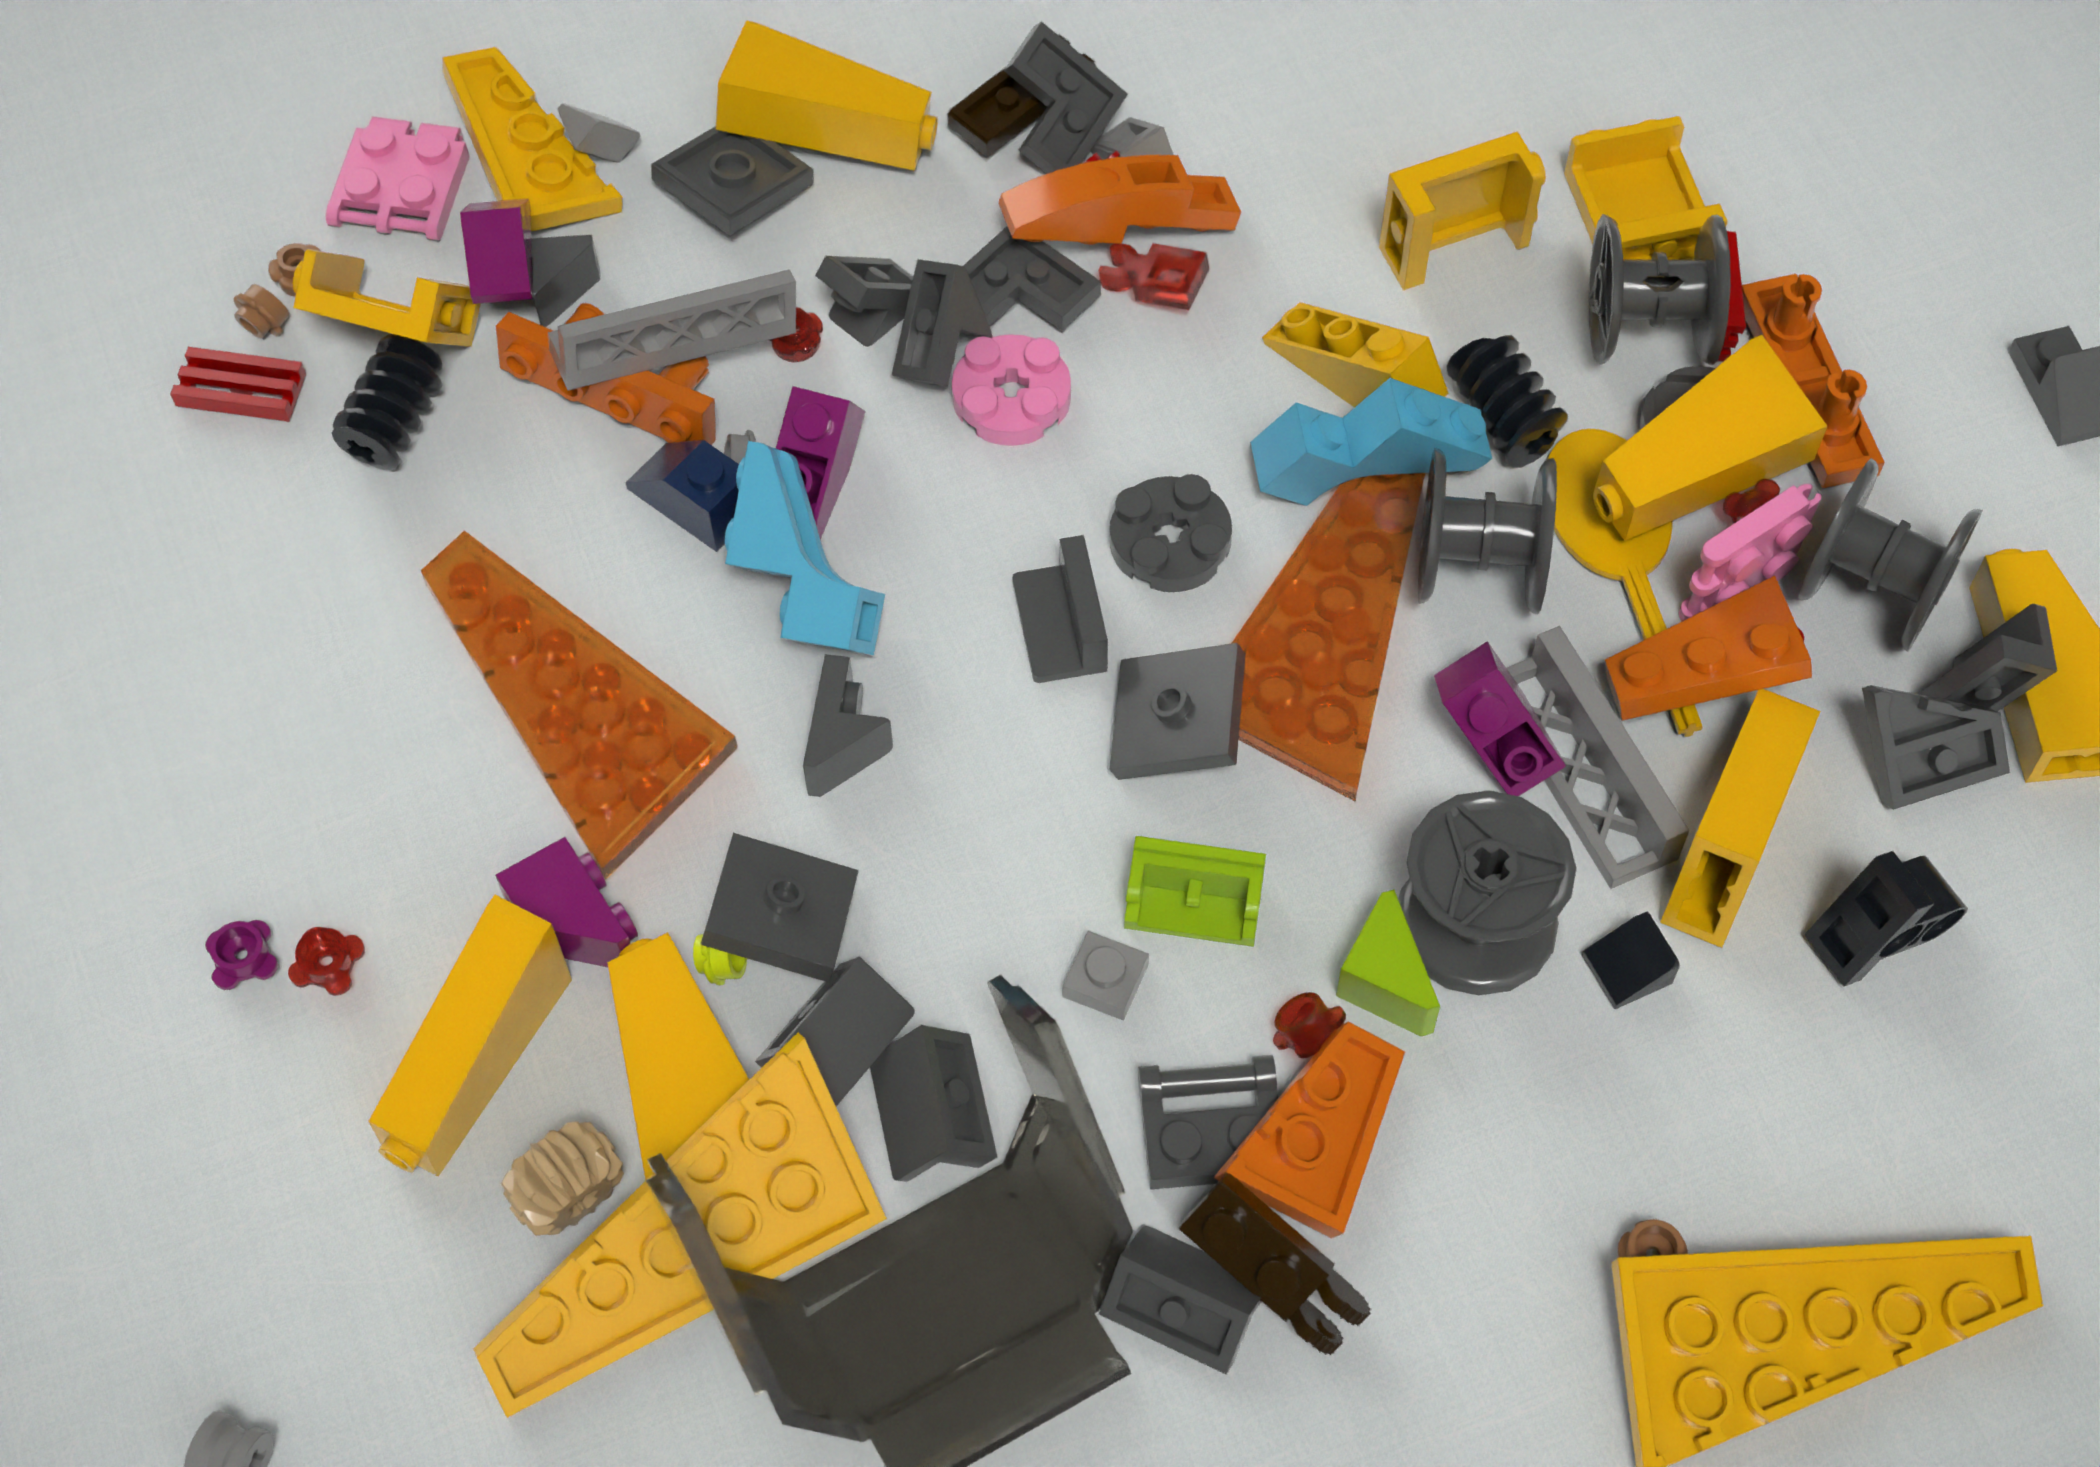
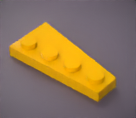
(524, 146)

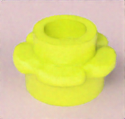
(717, 964)

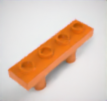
(1786, 318)
(649, 401)

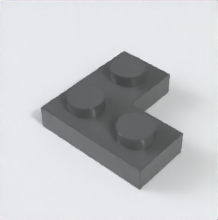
(1076, 97)
(1035, 276)

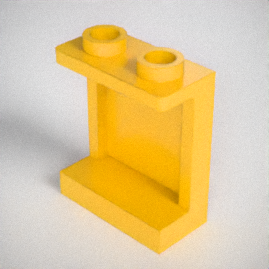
(1641, 184)
(1457, 199)
(438, 311)

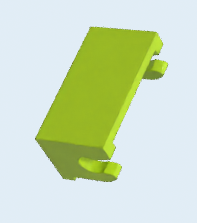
(1194, 891)

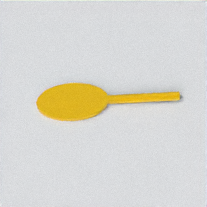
(1600, 545)

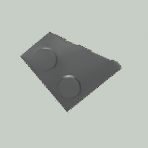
(1931, 744)

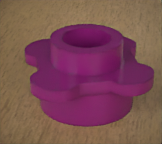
(234, 938)

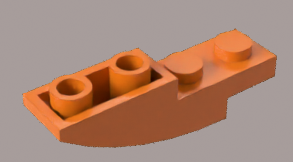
(1104, 196)

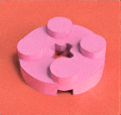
(1011, 359)

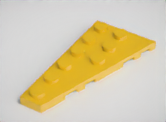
(772, 1191)
(1767, 1332)

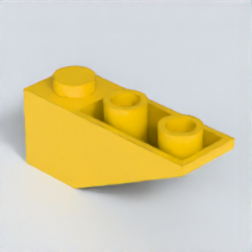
(1354, 353)

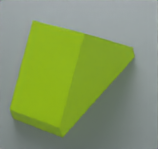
(1387, 971)

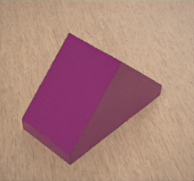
(498, 250)

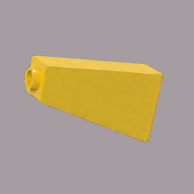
(821, 101)
(1713, 441)
(2059, 718)
(1740, 817)
(471, 1037)
(671, 1047)

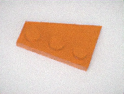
(1712, 655)
(1321, 1131)

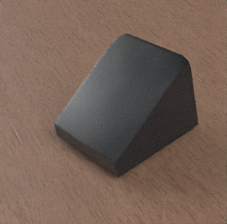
(1632, 961)

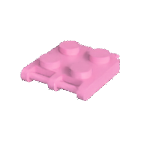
(400, 174)
(1752, 550)

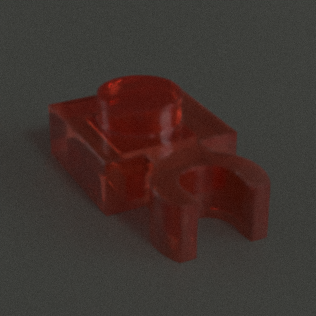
(1162, 277)

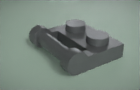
(1195, 1145)

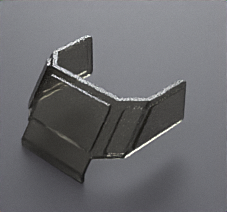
(957, 1315)

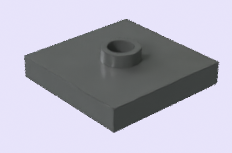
(731, 177)
(1178, 711)
(780, 907)

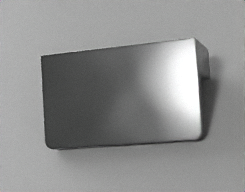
(1062, 616)
(2001, 663)
(846, 1025)
(932, 1103)
(1179, 1299)

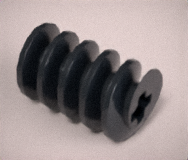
(1509, 397)
(388, 401)

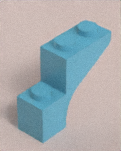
(1383, 435)
(779, 537)

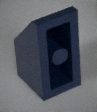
(691, 487)

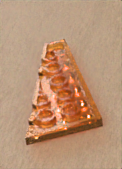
(1326, 632)
(592, 718)

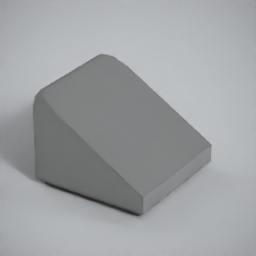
(597, 133)
(1132, 139)

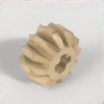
(562, 1178)

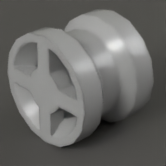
(224, 1444)

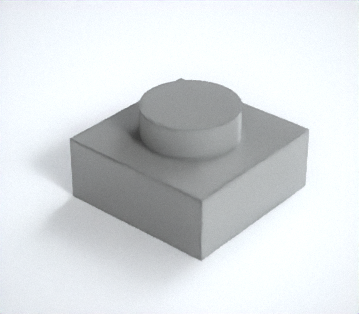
(1105, 975)

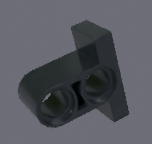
(1883, 914)

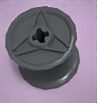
(1660, 289)
(1488, 531)
(1888, 554)
(1486, 891)

